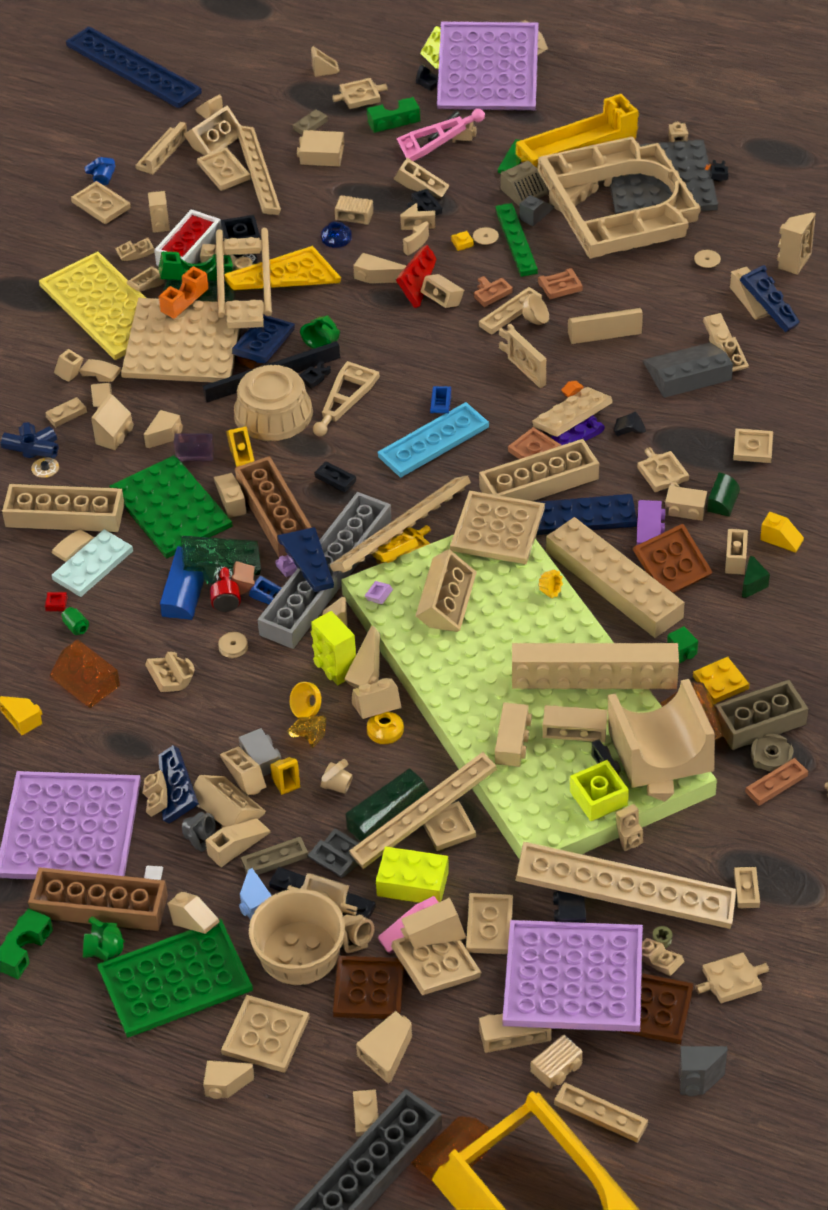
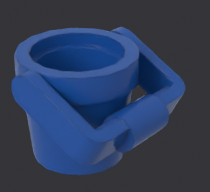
(101, 169)

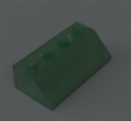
(385, 804)

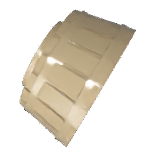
(272, 403)
(297, 935)

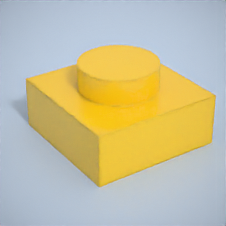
(462, 240)

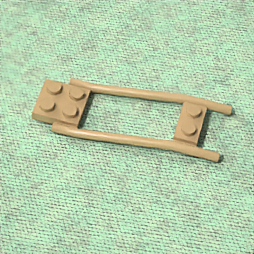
(243, 313)

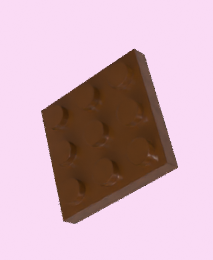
(368, 987)
(663, 1008)

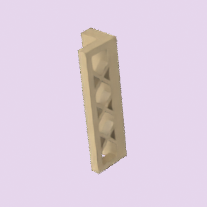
(162, 149)

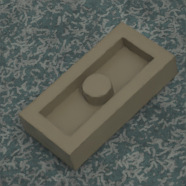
(310, 122)

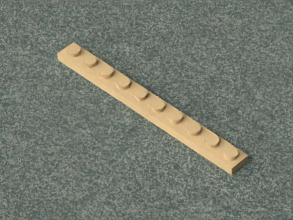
(397, 526)

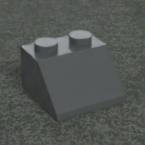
(701, 1068)

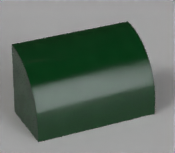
(723, 495)

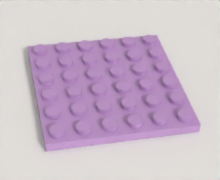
(488, 65)
(69, 823)
(573, 976)

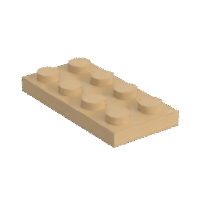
(572, 411)

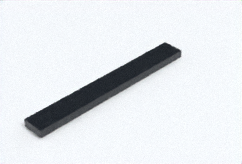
(297, 363)

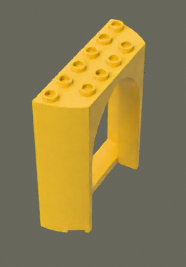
(467, 1190)

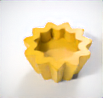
(550, 583)

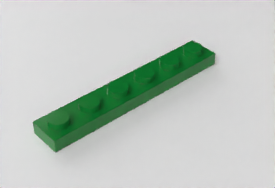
(516, 240)

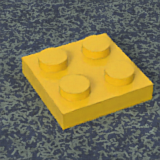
(401, 544)
(721, 679)

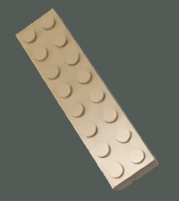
(615, 577)
(595, 665)

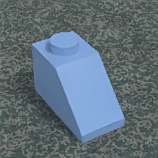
(252, 894)

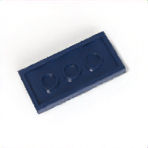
(263, 342)

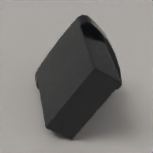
(426, 78)
(628, 424)

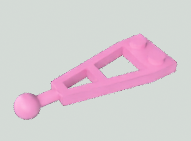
(413, 151)

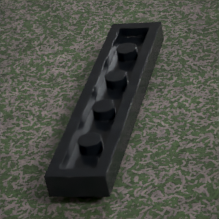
(283, 878)

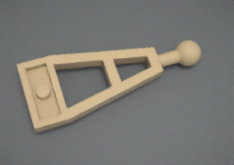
(352, 373)

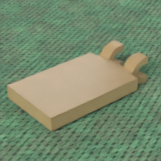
(524, 355)

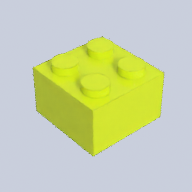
(599, 790)

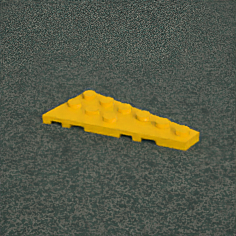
(291, 269)

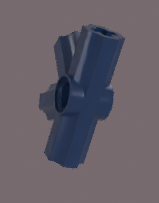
(32, 443)

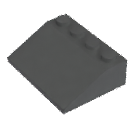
(689, 369)

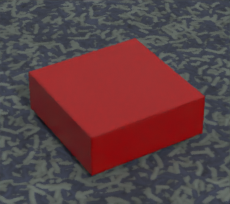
(56, 601)

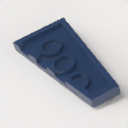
(179, 787)

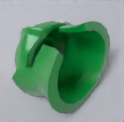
(319, 332)
(104, 940)

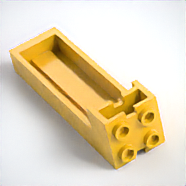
(615, 123)

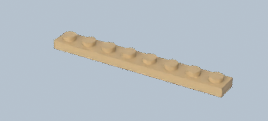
(258, 170)
(423, 810)

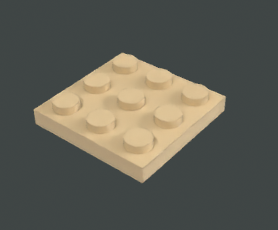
(436, 965)
(265, 1033)

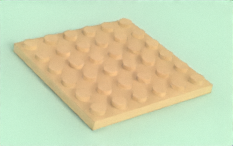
(185, 348)

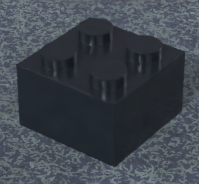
(240, 228)

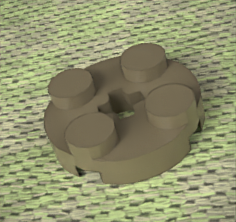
(763, 746)

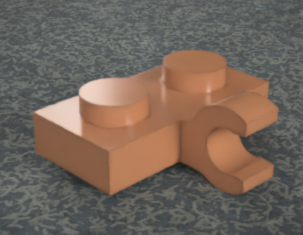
(491, 292)

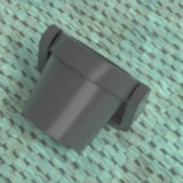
(199, 828)

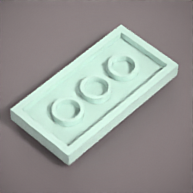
(92, 563)

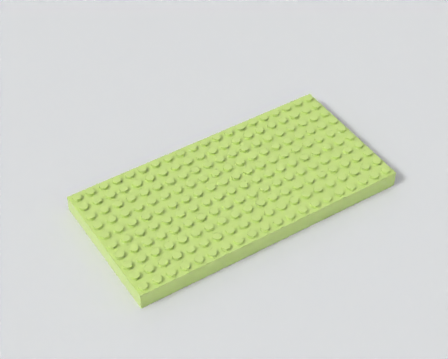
(467, 677)

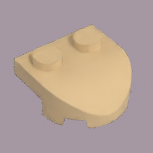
(170, 672)

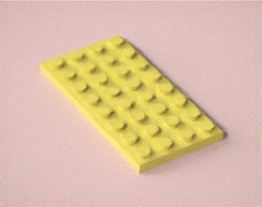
(97, 300)

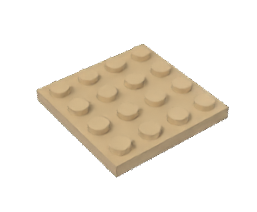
(497, 527)

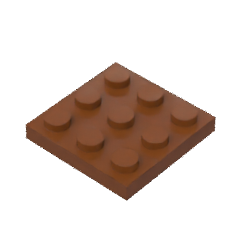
(673, 559)

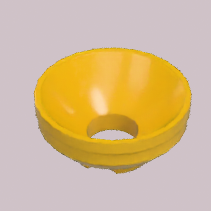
(300, 699)
(385, 733)

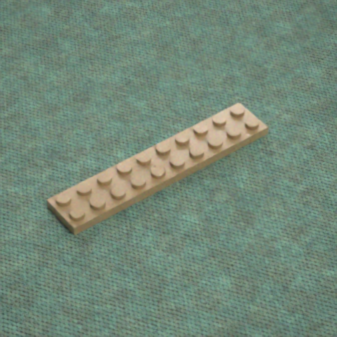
(626, 885)

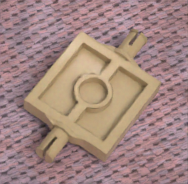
(360, 93)
(662, 470)
(334, 890)
(732, 978)

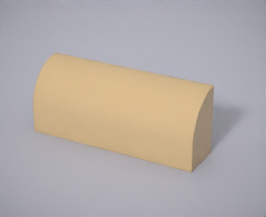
(605, 325)

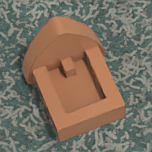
(243, 576)

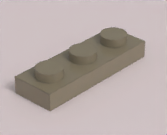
(275, 856)

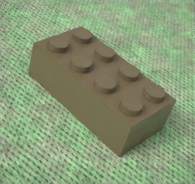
(761, 713)

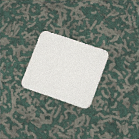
(153, 872)

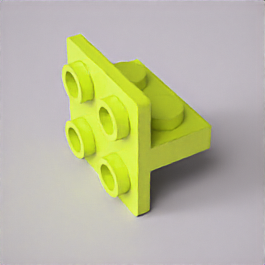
(432, 48)

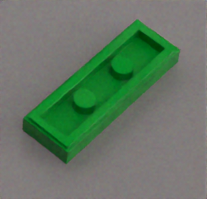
(511, 159)

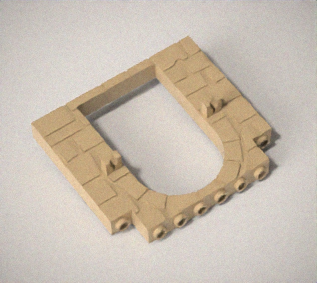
(624, 229)

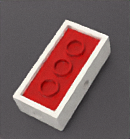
(189, 237)

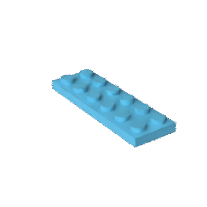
(433, 439)

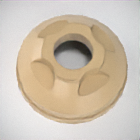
(535, 310)

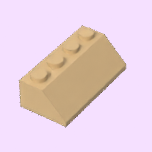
(446, 592)

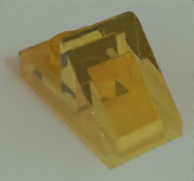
(309, 727)

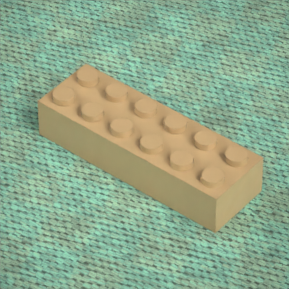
(542, 473)
(63, 507)

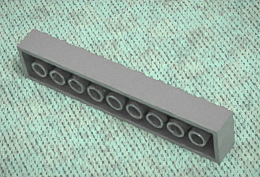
(296, 603)

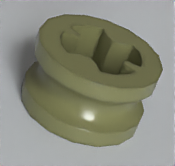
(665, 932)

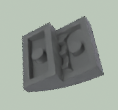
(335, 853)

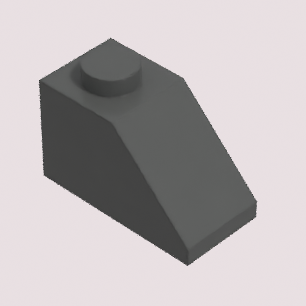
(534, 210)

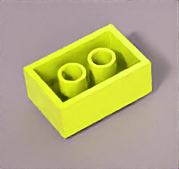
(333, 646)
(411, 875)

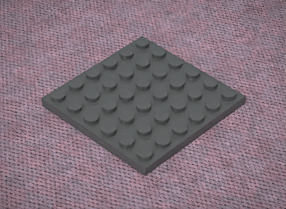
(642, 191)

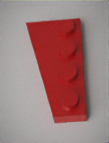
(414, 273)

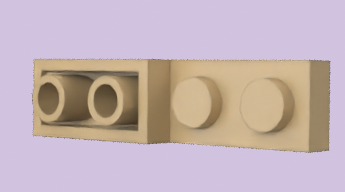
(722, 338)

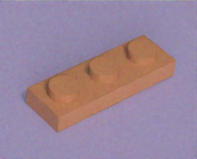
(776, 782)

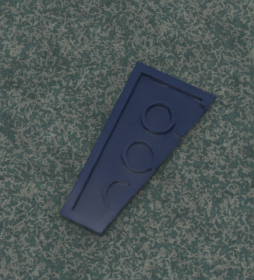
(764, 291)
(308, 556)

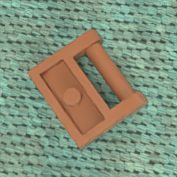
(560, 284)

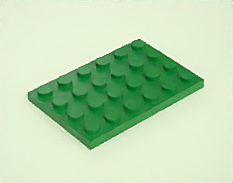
(171, 505)
(174, 978)

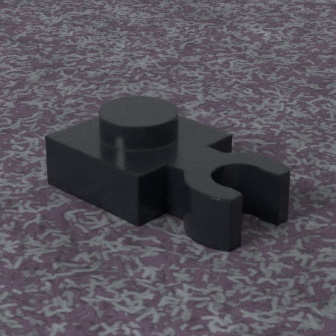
(719, 171)
(314, 376)

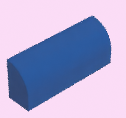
(181, 590)

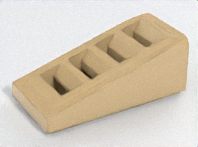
(145, 280)

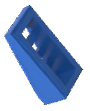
(440, 399)
(267, 585)

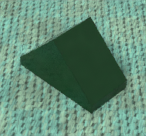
(755, 578)

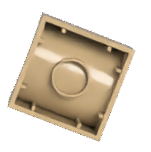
(663, 742)

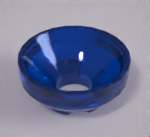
(336, 238)

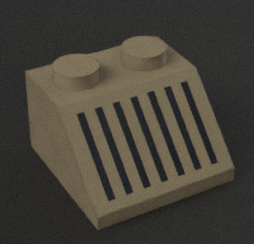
(522, 181)

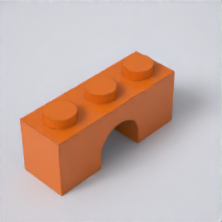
(176, 301)

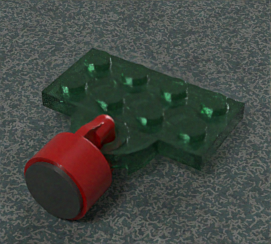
(216, 560)

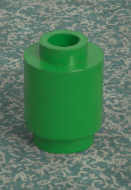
(75, 621)

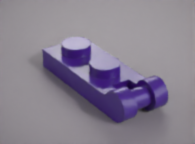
(581, 431)

